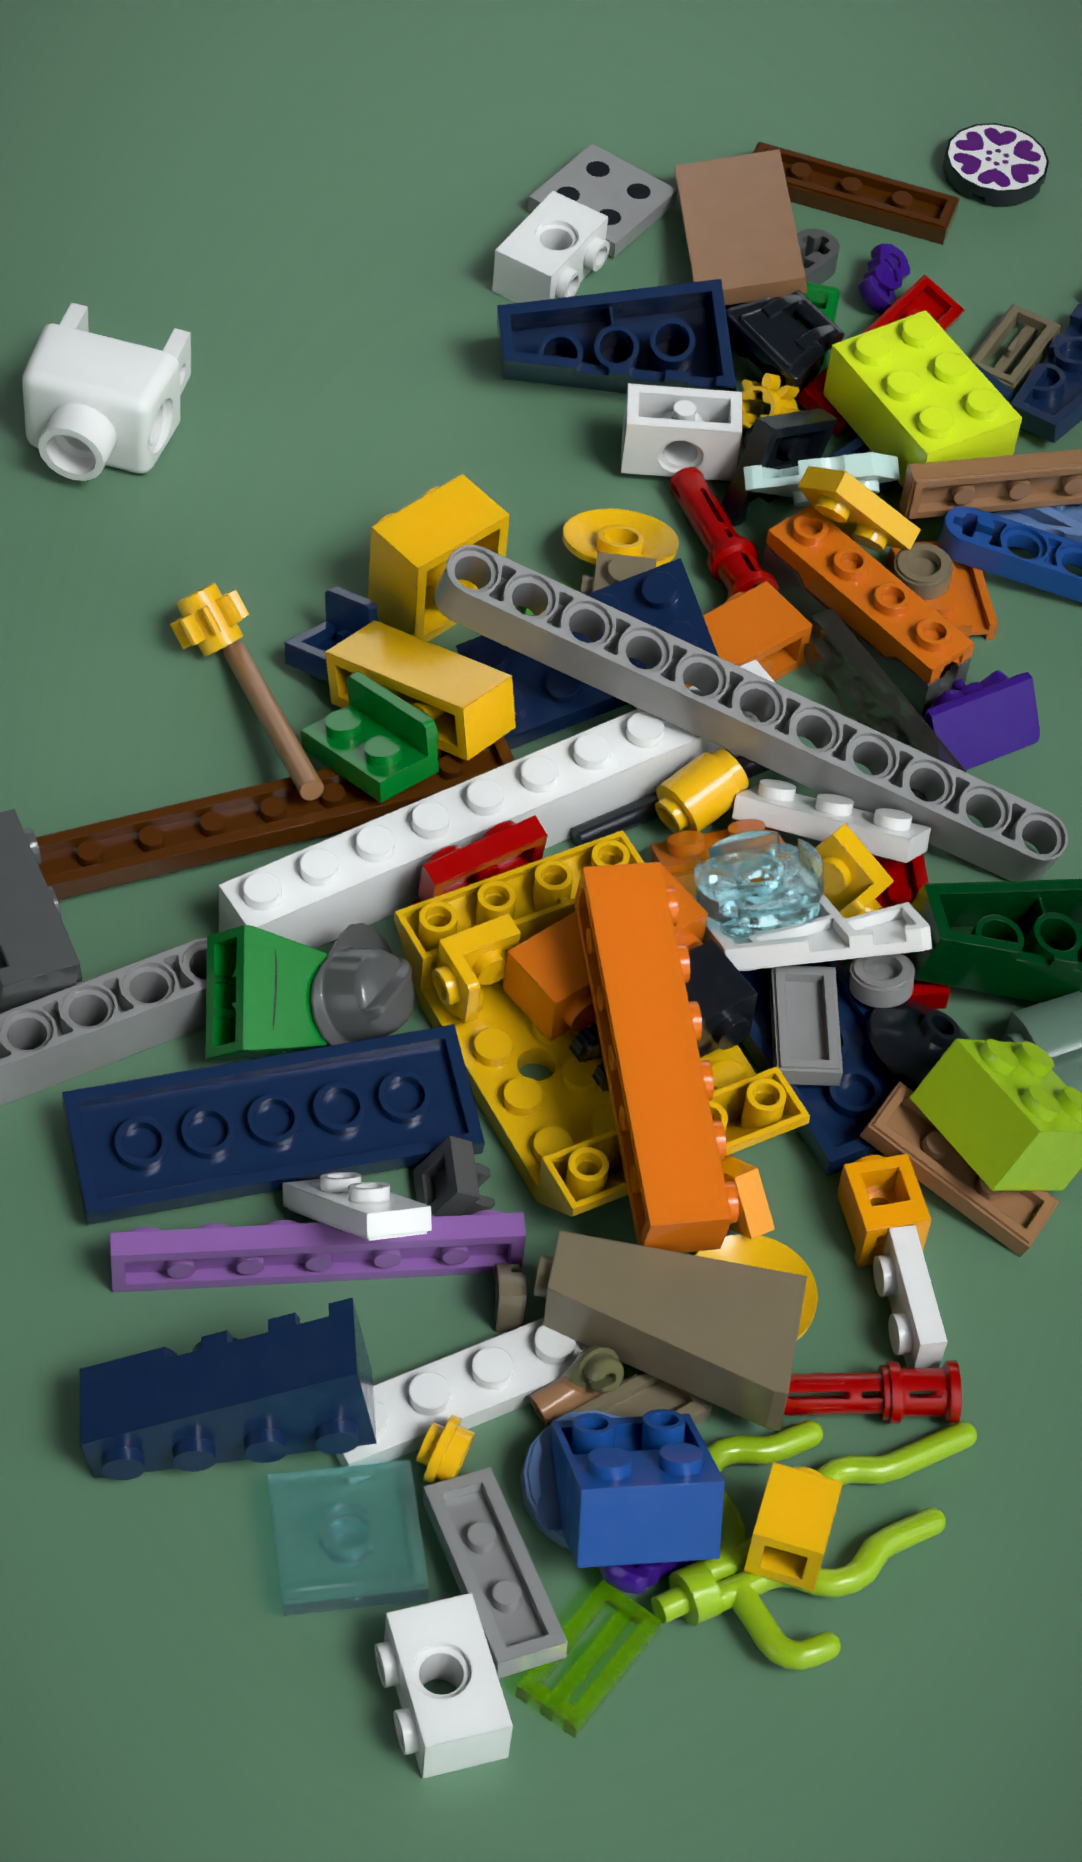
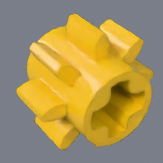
(756, 396)
(209, 619)

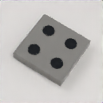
(613, 188)

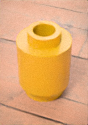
(700, 791)

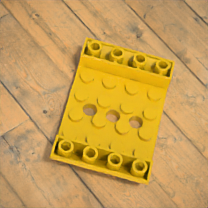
(562, 1126)

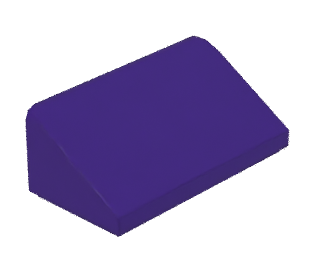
(988, 721)

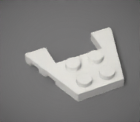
(827, 938)

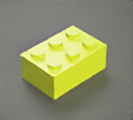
(918, 395)

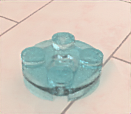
(785, 897)

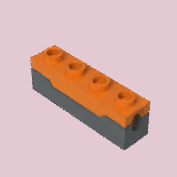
(906, 636)

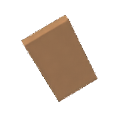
(741, 226)

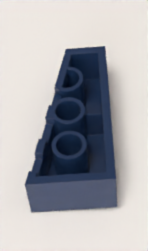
(621, 337)
(231, 1399)

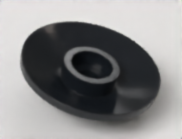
(911, 1038)

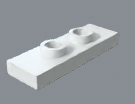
(357, 1206)

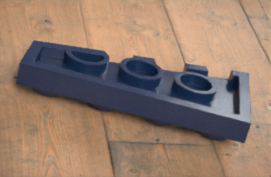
(1053, 391)

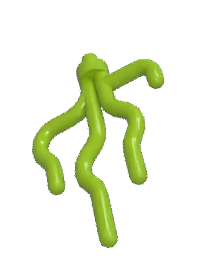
(717, 1585)

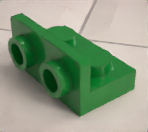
(375, 740)

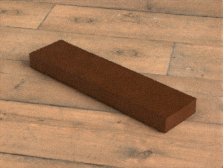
(866, 196)

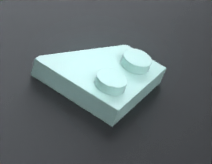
(867, 468)

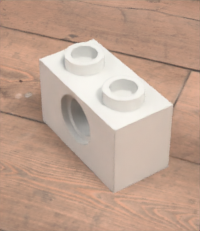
(551, 251)
(681, 429)
(450, 1645)

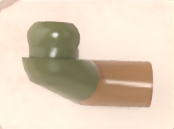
(591, 1374)

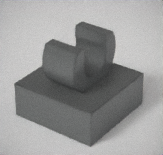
(452, 1179)

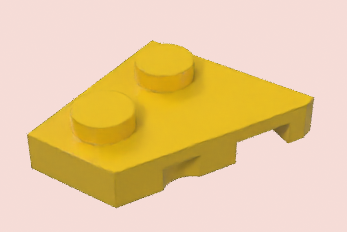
(857, 509)

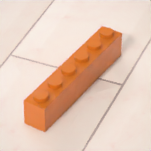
(653, 1058)

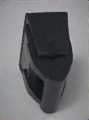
(773, 342)

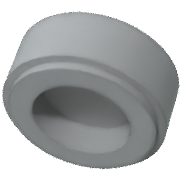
(882, 980)

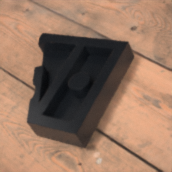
(776, 444)

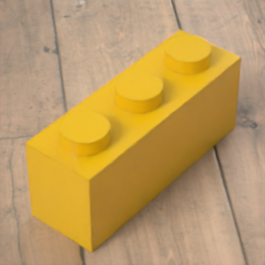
(462, 696)

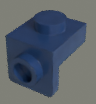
(344, 616)

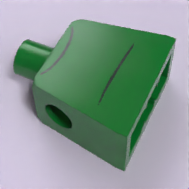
(259, 994)

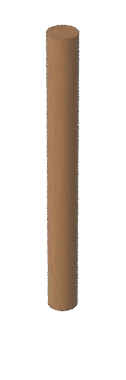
(273, 721)

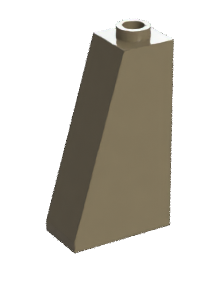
(681, 1318)

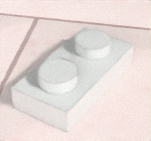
(915, 1316)

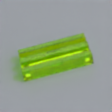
(555, 1702)

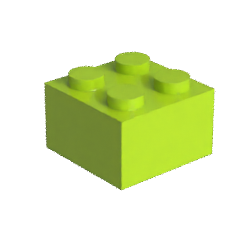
(1006, 1113)

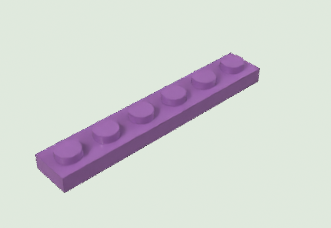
(309, 1253)

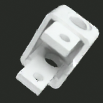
(102, 398)

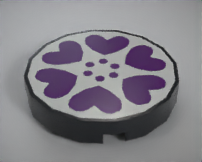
(995, 164)

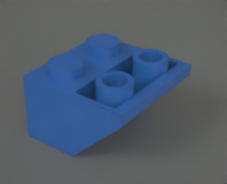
(637, 1489)

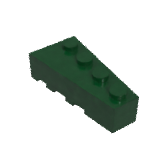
(1003, 937)

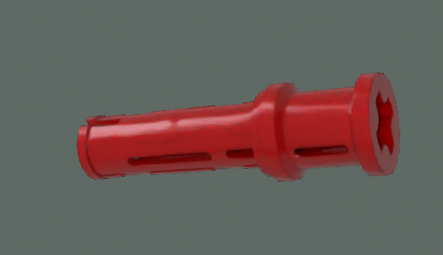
(730, 556)
(892, 1395)

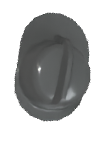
(361, 988)

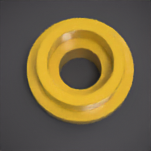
(444, 1450)

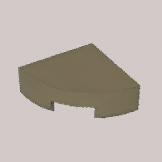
(509, 1296)

